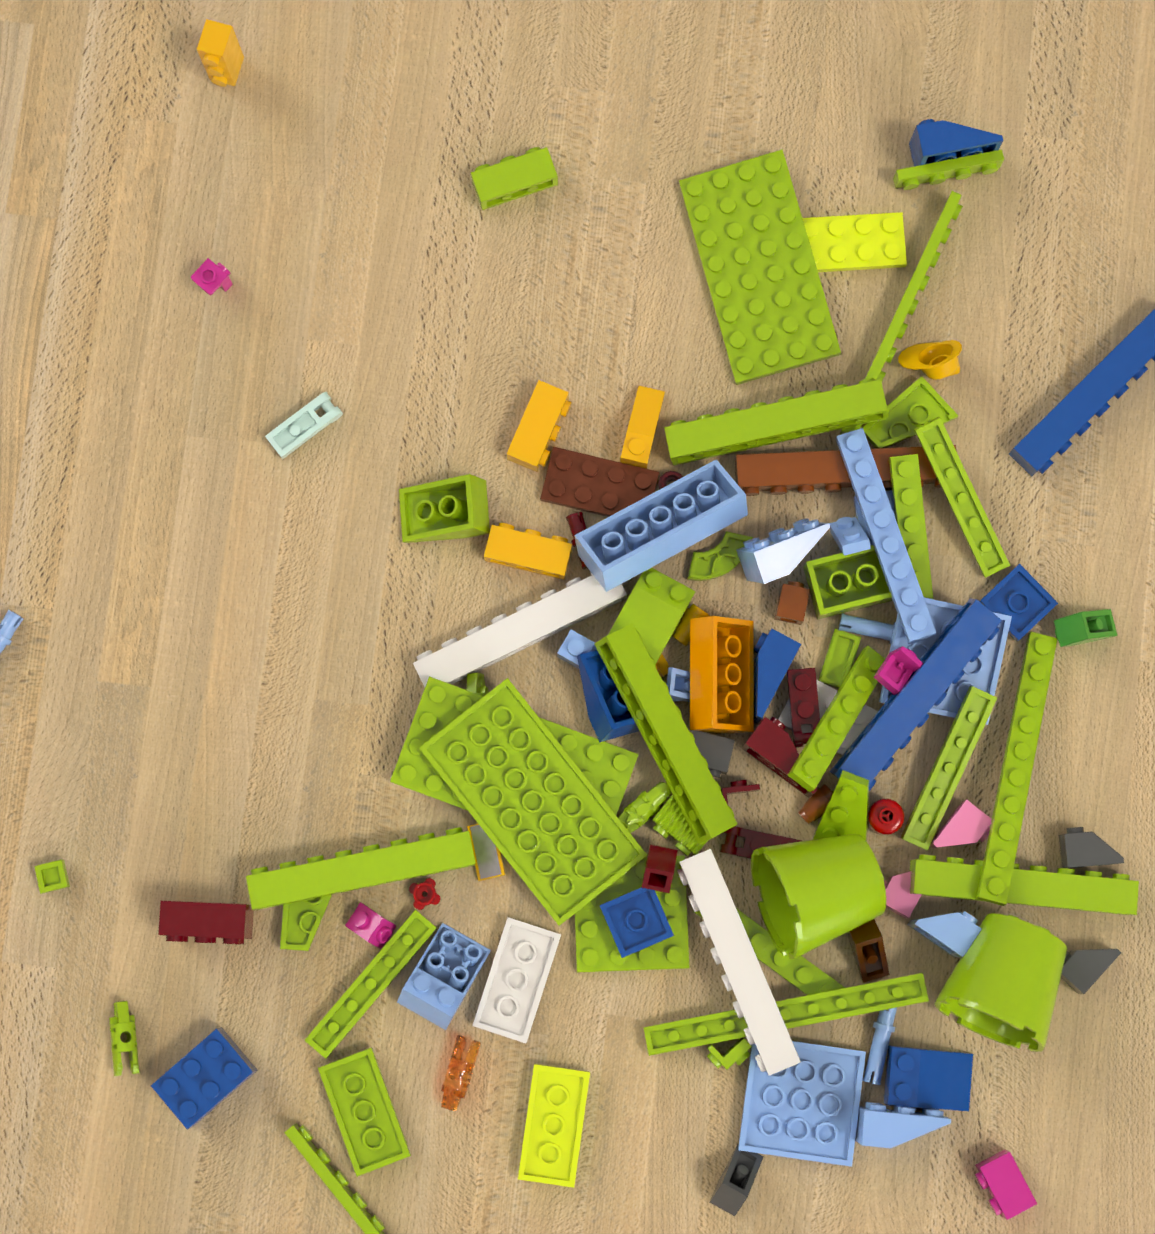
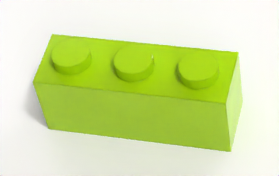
(514, 177)

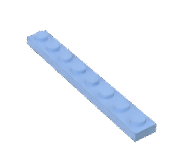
(885, 536)

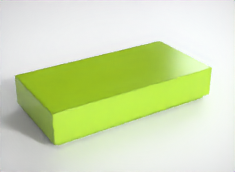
(839, 658)

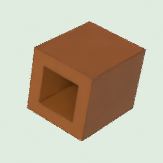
(792, 603)

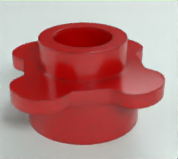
(417, 890)

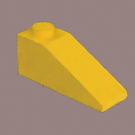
(642, 427)

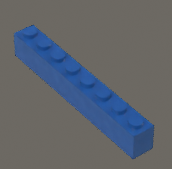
(1087, 399)
(926, 687)

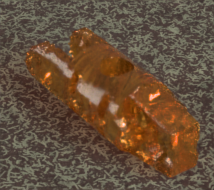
(456, 1085)

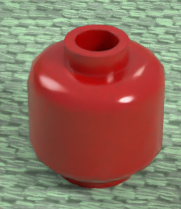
(875, 815)

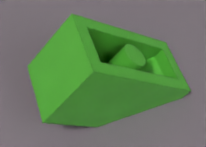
(1085, 627)

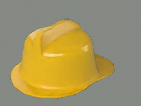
(934, 359)

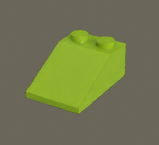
(444, 510)
(655, 610)

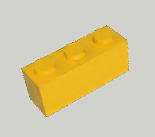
(220, 53)
(539, 426)
(528, 551)

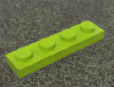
(940, 171)

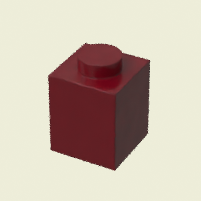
(659, 868)

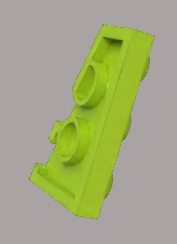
(908, 411)
(846, 808)
(301, 922)

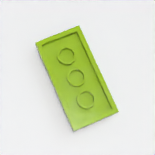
(364, 1111)

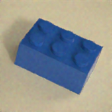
(204, 1078)

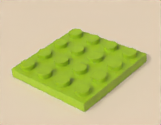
(595, 944)

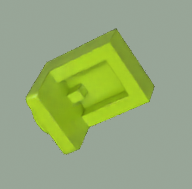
(736, 1054)

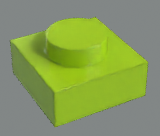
(52, 876)

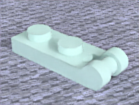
(303, 425)

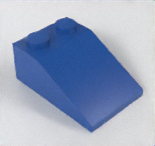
(948, 140)
(770, 666)
(603, 700)
(928, 1078)

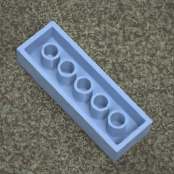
(661, 525)

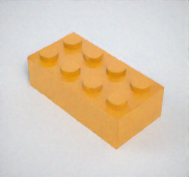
(721, 675)

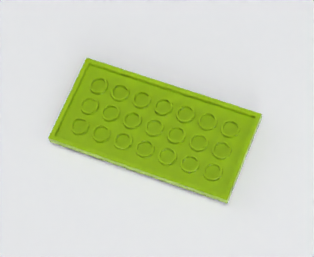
(759, 267)
(602, 763)
(533, 801)

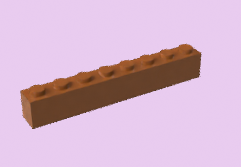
(816, 470)

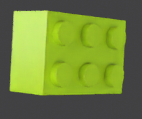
(846, 583)

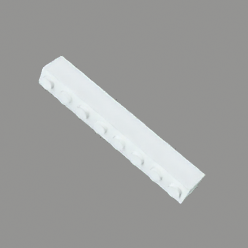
(518, 631)
(740, 963)

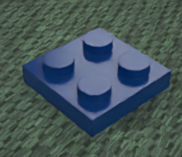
(1022, 599)
(636, 921)

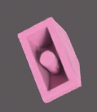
(963, 827)
(898, 895)

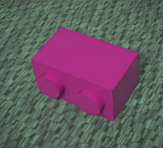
(1005, 1184)

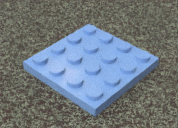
(981, 673)
(806, 1107)

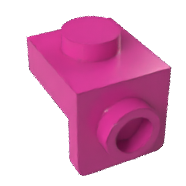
(211, 277)
(897, 669)
(370, 926)

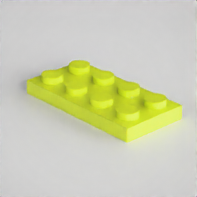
(857, 241)
(554, 1125)

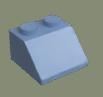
(949, 931)

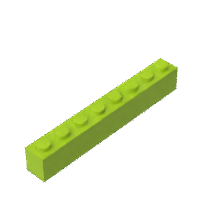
(776, 422)
(666, 733)
(360, 870)
(1028, 887)

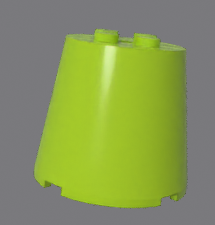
(817, 890)
(1006, 982)

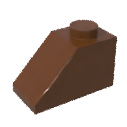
(869, 951)

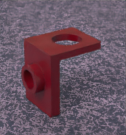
(739, 787)

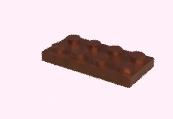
(595, 483)

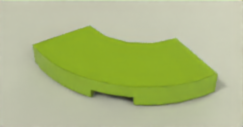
(718, 560)

